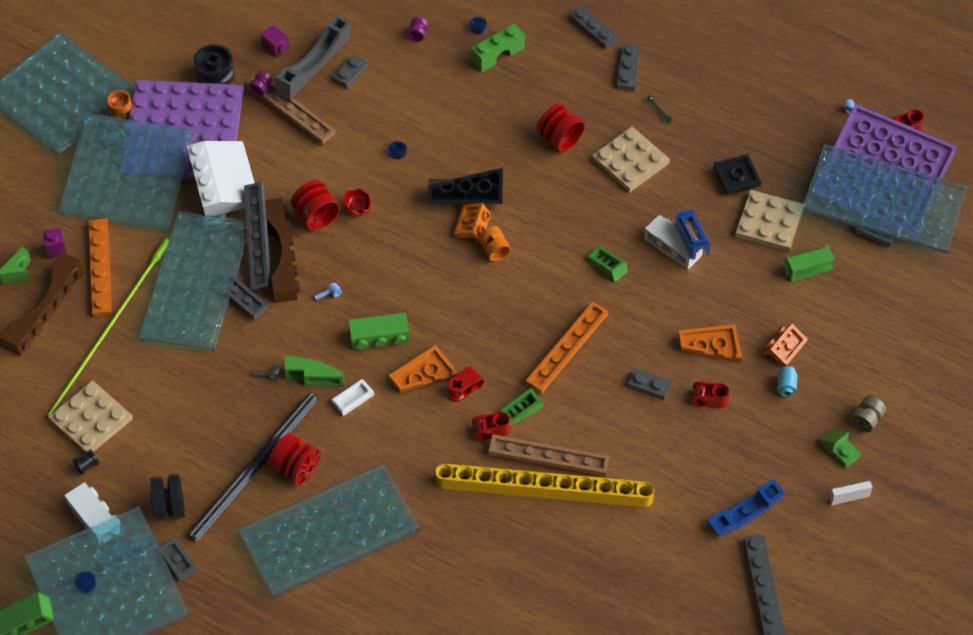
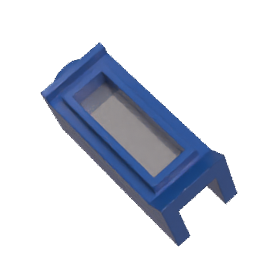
(691, 233)

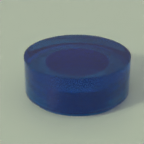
(478, 25)
(397, 150)
(85, 582)

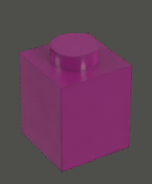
(274, 40)
(54, 242)

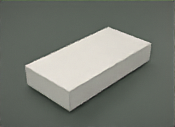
(352, 397)
(850, 493)

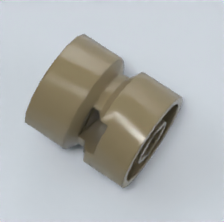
(868, 414)

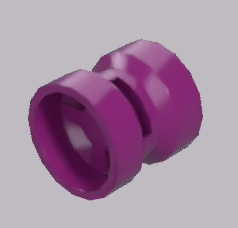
(417, 29)
(260, 84)

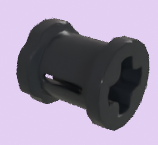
(86, 461)

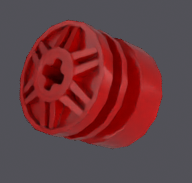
(561, 127)
(315, 205)
(294, 458)

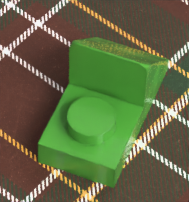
(14, 269)
(838, 445)

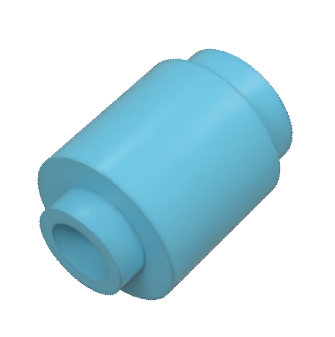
(787, 381)

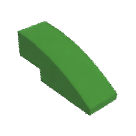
(312, 372)

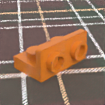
(472, 221)
(785, 344)

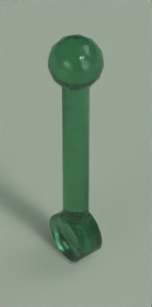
(668, 119)

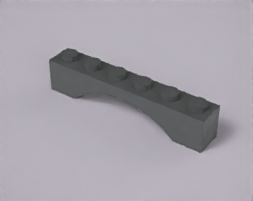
(295, 77)

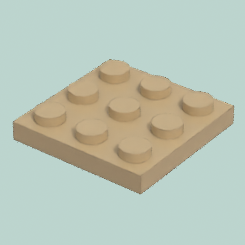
(630, 159)
(769, 220)
(90, 417)

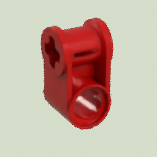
(912, 118)
(464, 384)
(709, 394)
(490, 425)

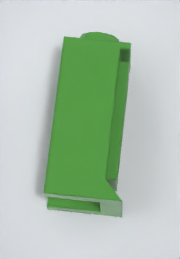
(808, 264)

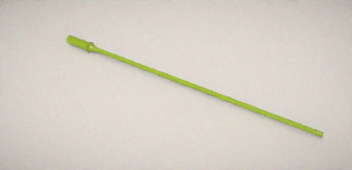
(155, 258)

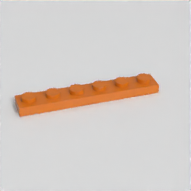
(100, 267)
(566, 347)

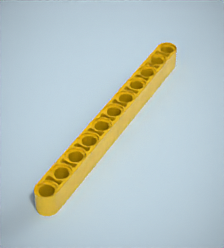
(552, 491)

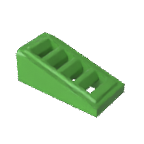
(614, 272)
(536, 406)

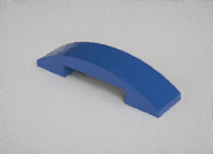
(747, 510)

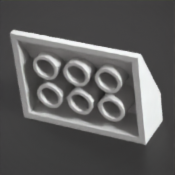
(220, 174)

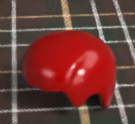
(357, 202)

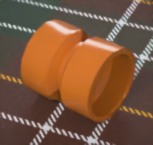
(119, 104)
(494, 243)

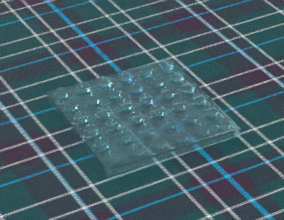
(56, 90)
(126, 172)
(131, 576)

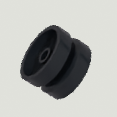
(214, 65)
(167, 497)

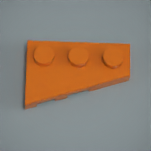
(712, 341)
(423, 370)

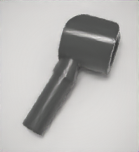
(274, 374)

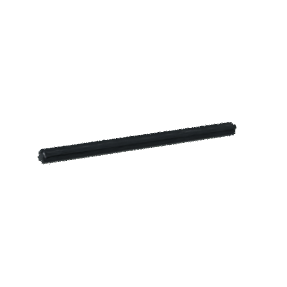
(252, 468)

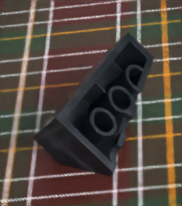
(470, 189)

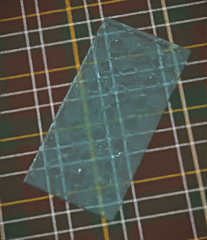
(885, 198)
(195, 282)
(328, 530)

